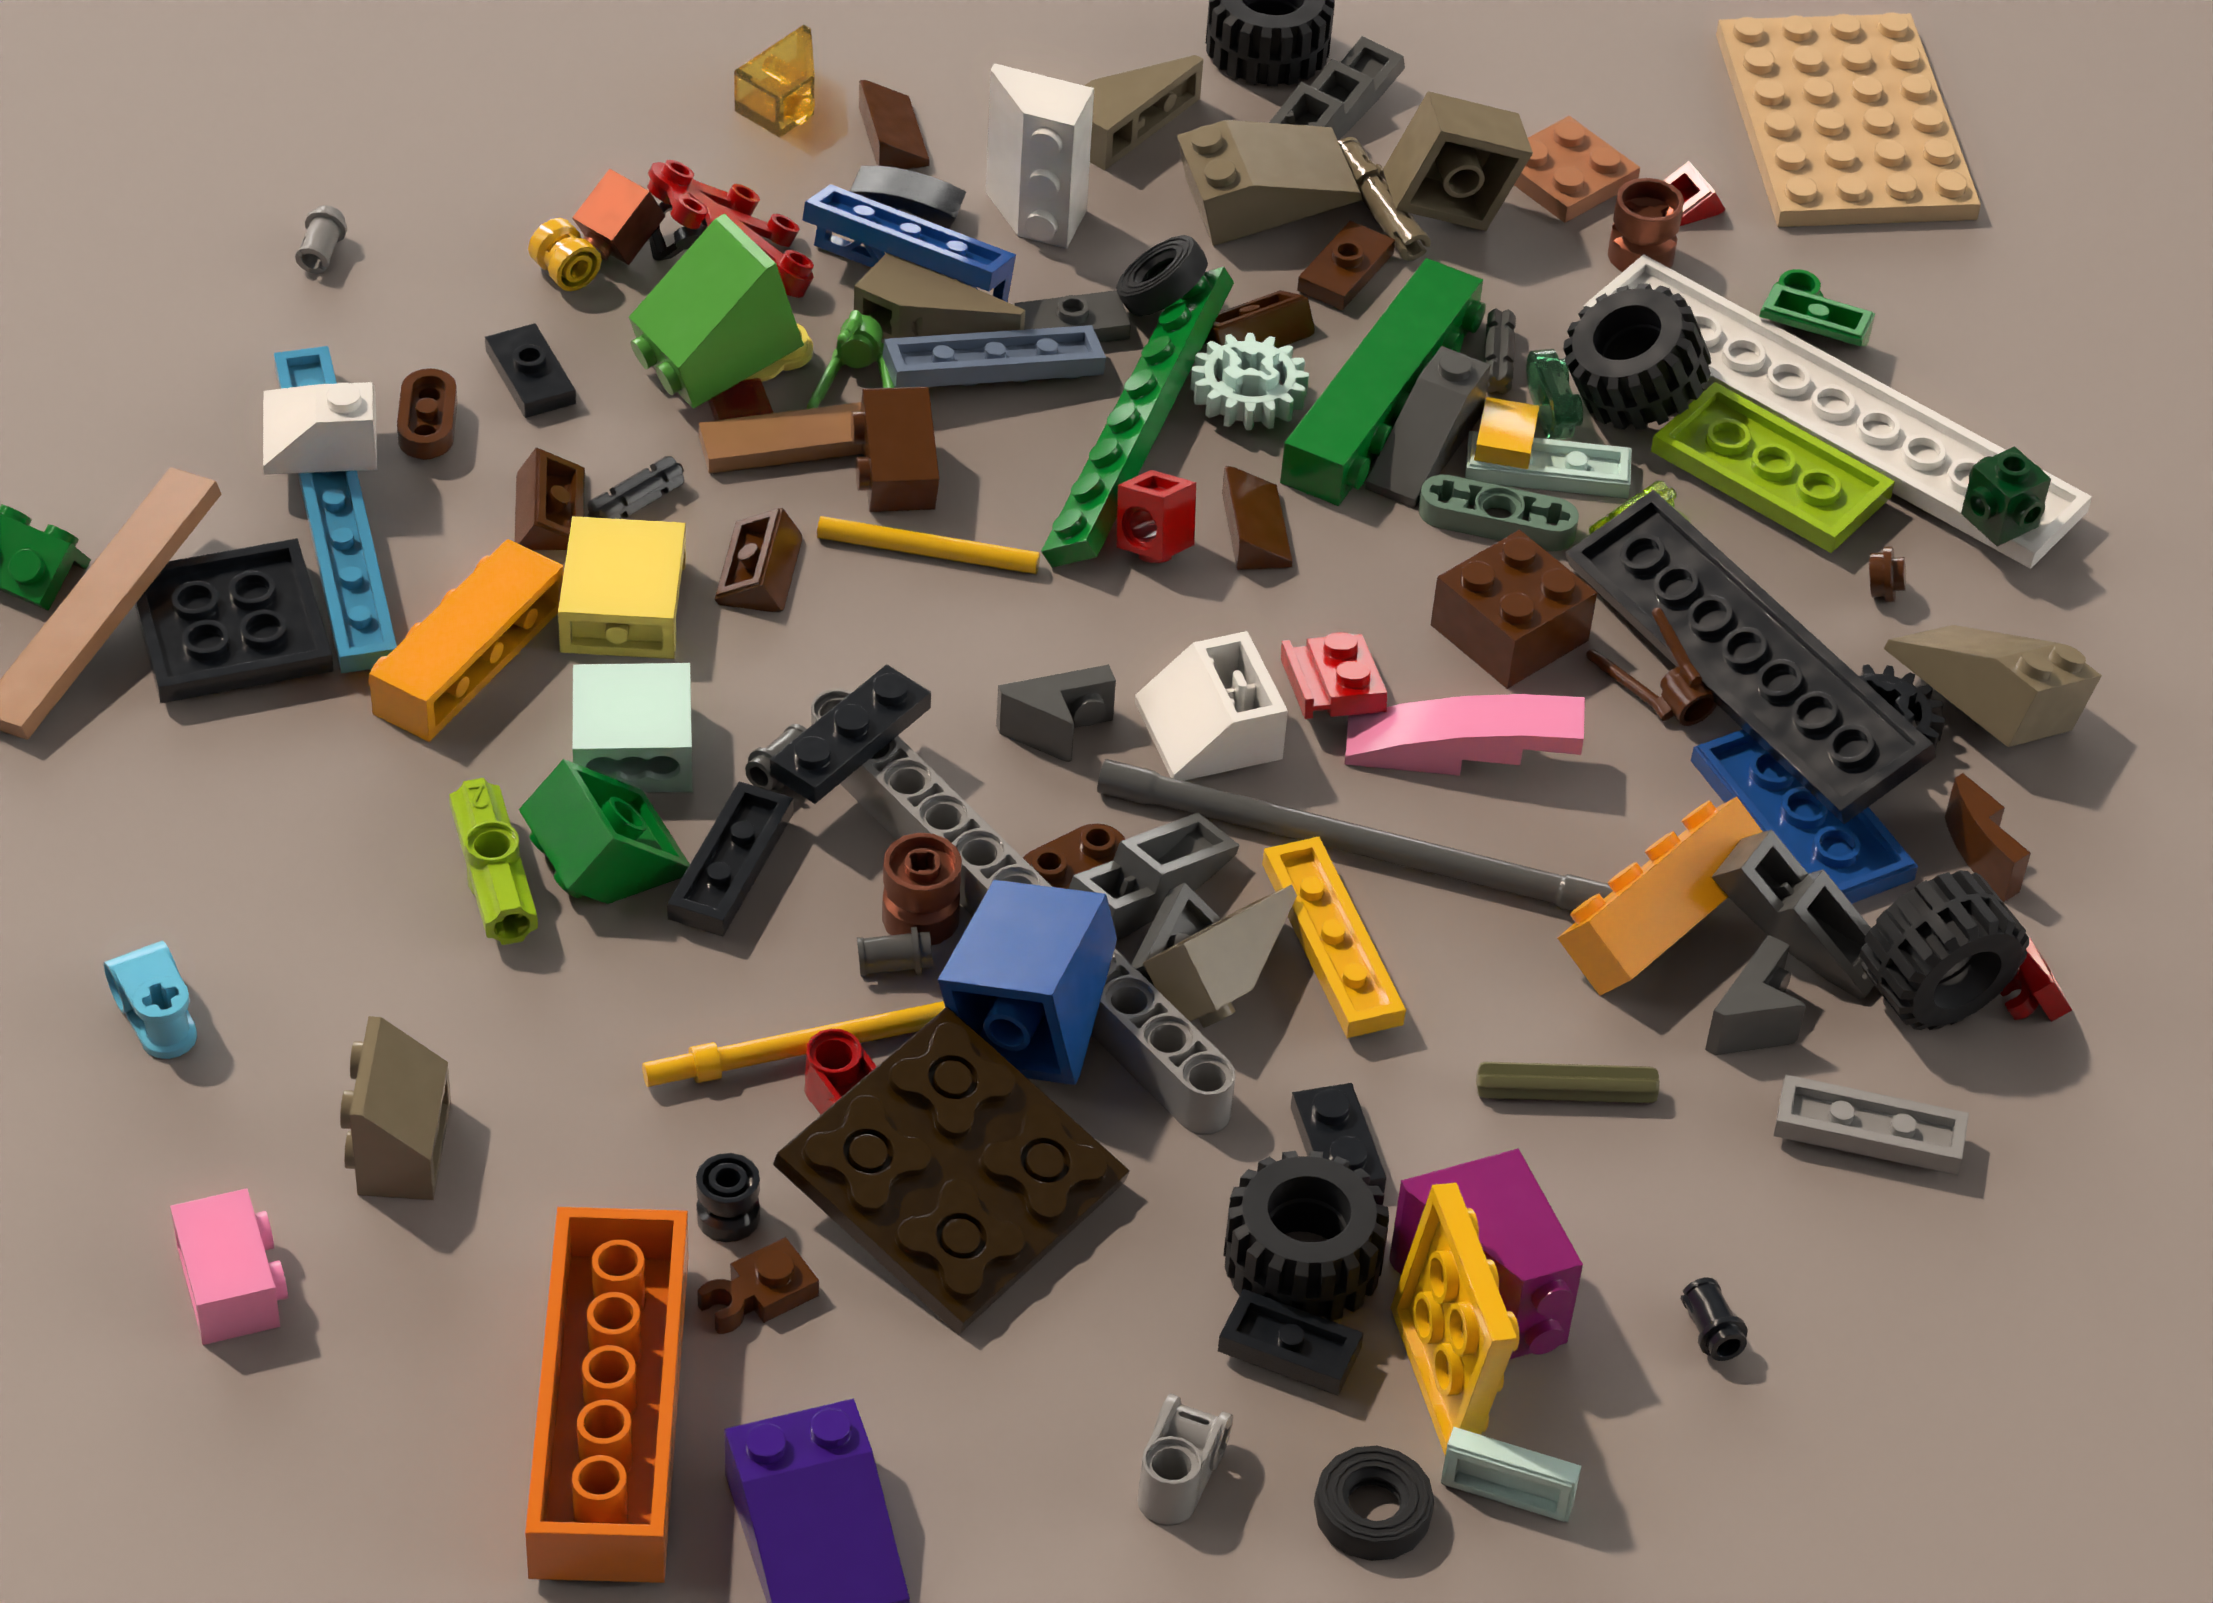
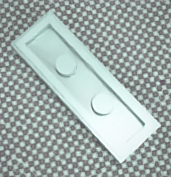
(1560, 467)

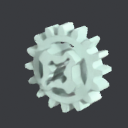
(1249, 381)

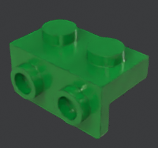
(34, 560)

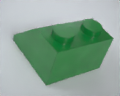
(601, 835)

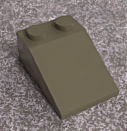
(1263, 175)
(2002, 681)

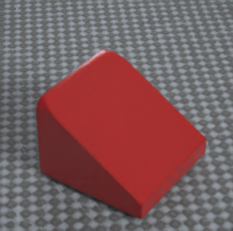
(1698, 196)

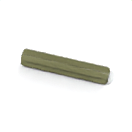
(1567, 1082)

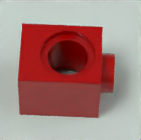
(1156, 516)

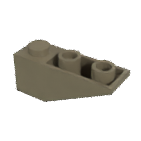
(923, 302)

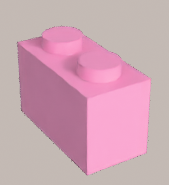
(227, 1265)

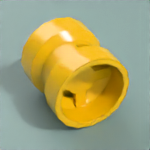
(564, 254)

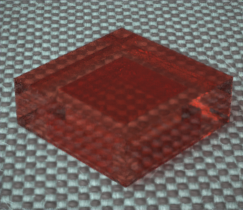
(741, 400)

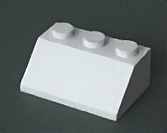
(1039, 153)

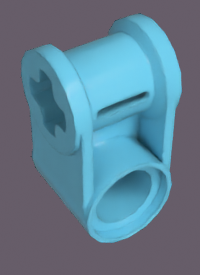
(153, 999)

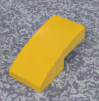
(1506, 433)

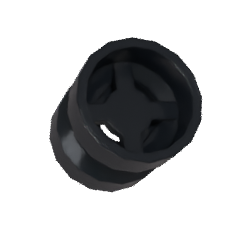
(728, 1197)

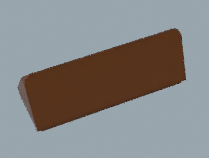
(891, 127)
(1277, 315)
(546, 499)
(1255, 521)
(760, 562)

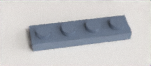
(994, 357)

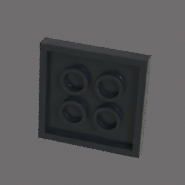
(232, 622)

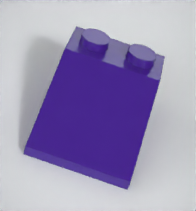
(814, 1508)

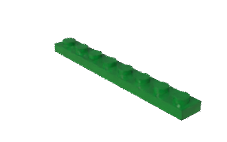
(1136, 421)

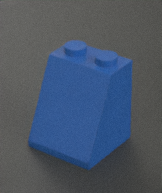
(1033, 975)

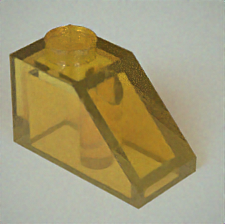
(778, 84)

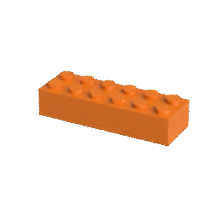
(608, 1396)

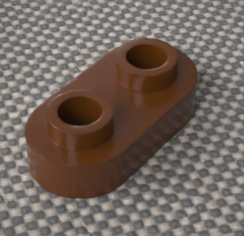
(427, 413)
(1075, 853)

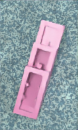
(1481, 728)

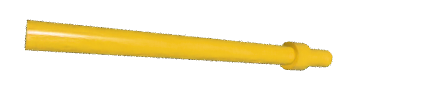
(708, 1061)

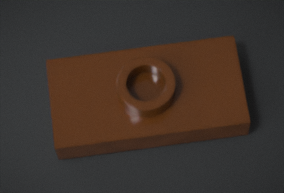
(1346, 265)

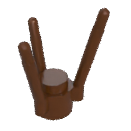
(1682, 687)

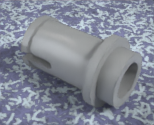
(324, 229)

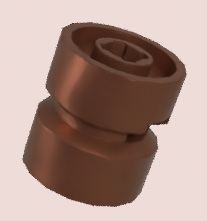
(1645, 222)
(922, 886)

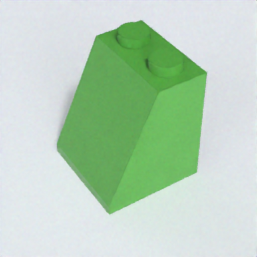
(715, 316)

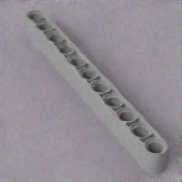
(1132, 1016)

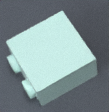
(634, 723)

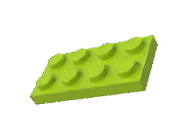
(1773, 467)

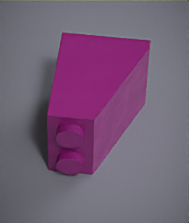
(1517, 1232)

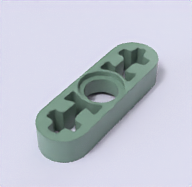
(1464, 492)

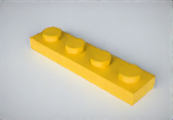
(1334, 938)

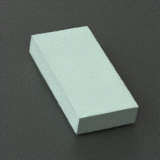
(1510, 1474)

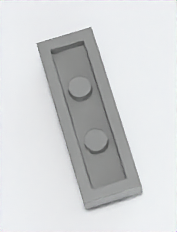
(1871, 1124)

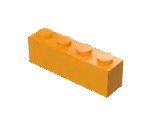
(466, 640)
(1657, 901)

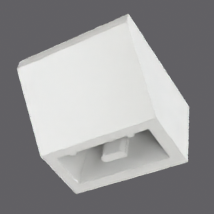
(1214, 709)

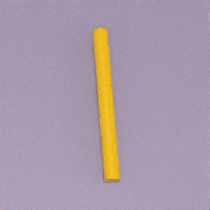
(928, 545)

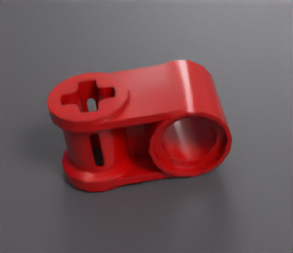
(833, 1066)

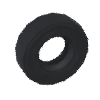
(1162, 275)
(1366, 1537)

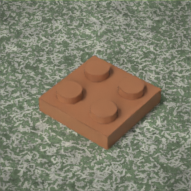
(1573, 170)

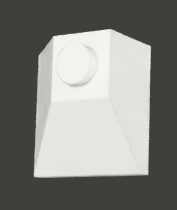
(320, 428)

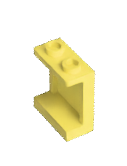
(621, 587)

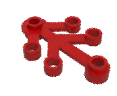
(693, 200)

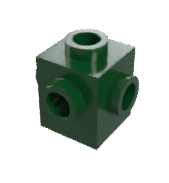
(2005, 496)

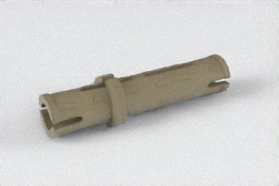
(1378, 199)

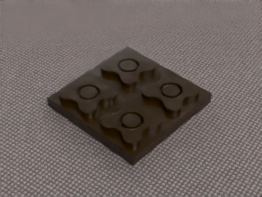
(951, 1169)

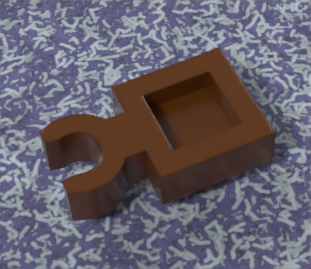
(761, 1282)

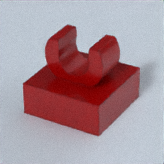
(2036, 987)

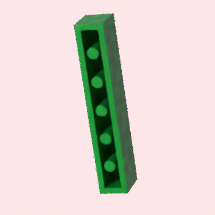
(1363, 401)

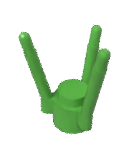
(857, 347)

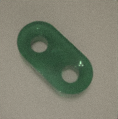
(1550, 389)

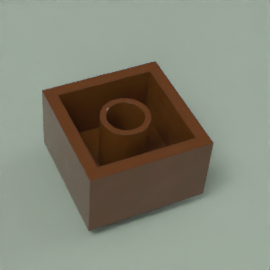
(1513, 608)

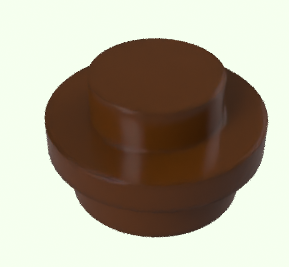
(1887, 574)

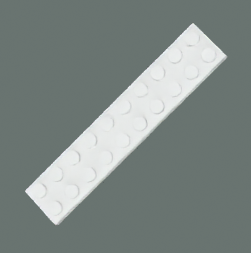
(1852, 412)

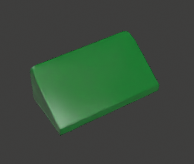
(1818, 315)

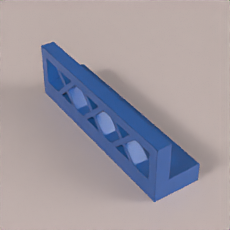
(906, 237)

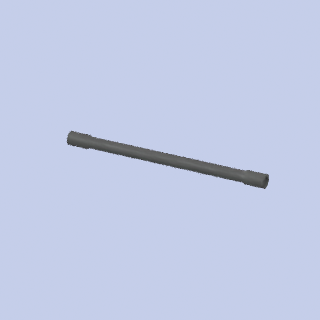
(1150, 787)

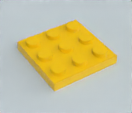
(1453, 1316)

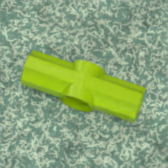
(493, 861)

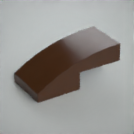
(1987, 849)

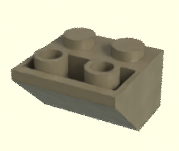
(395, 1114)

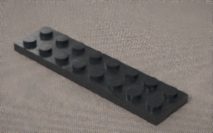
(1753, 657)

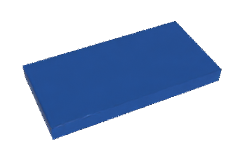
(1855, 855)

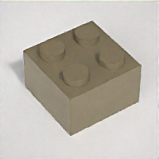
(1457, 161)

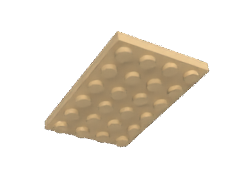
(1846, 120)

